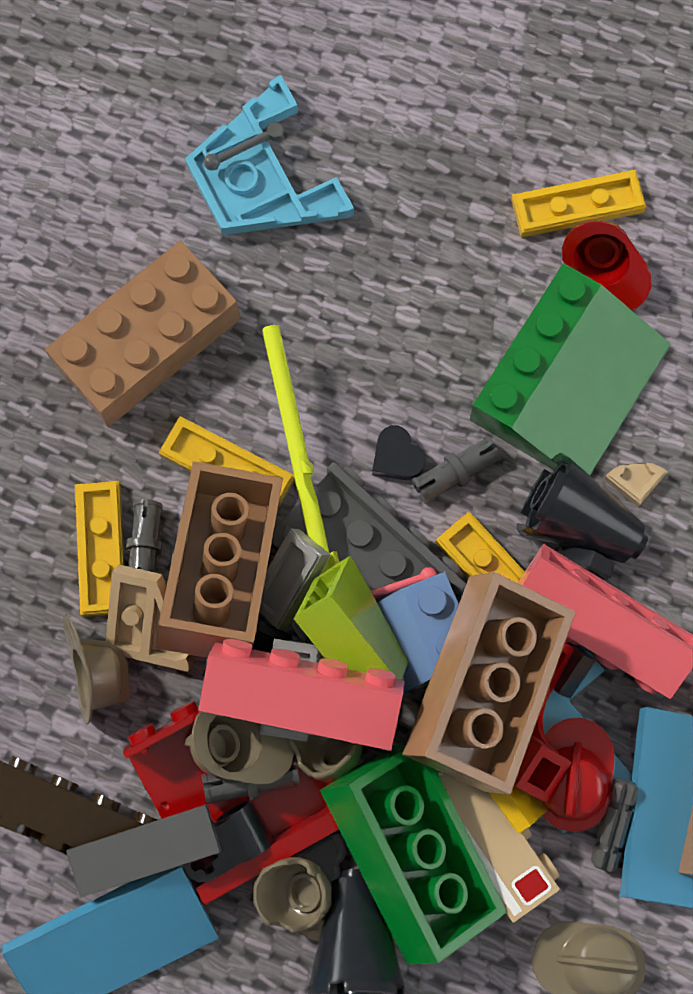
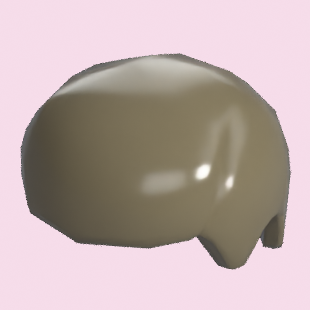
(326, 757)
(292, 894)

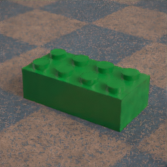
(414, 855)

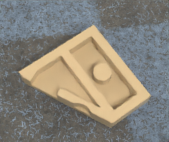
(135, 617)

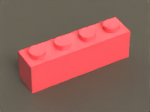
(614, 624)
(302, 694)

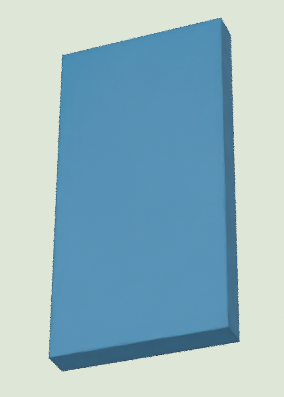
(661, 810)
(113, 937)

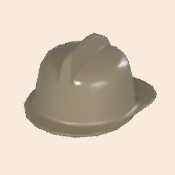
(99, 671)
(237, 750)
(588, 960)

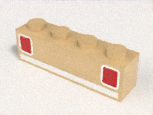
(512, 865)

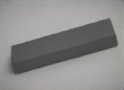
(143, 850)

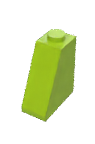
(347, 622)

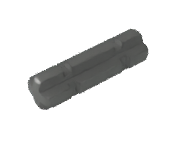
(614, 825)

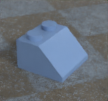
(420, 622)

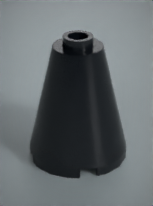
(580, 513)
(355, 944)

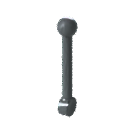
(274, 133)

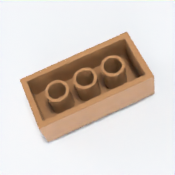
(144, 333)
(219, 559)
(489, 683)

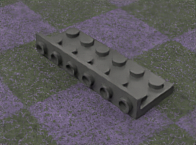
(369, 534)

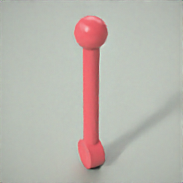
(391, 588)

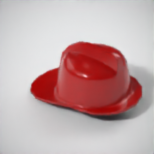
(610, 258)
(587, 785)

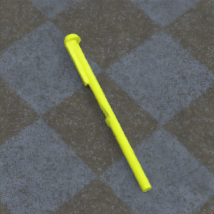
(295, 440)

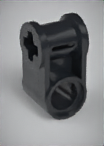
(241, 838)

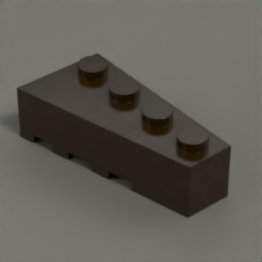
(55, 811)

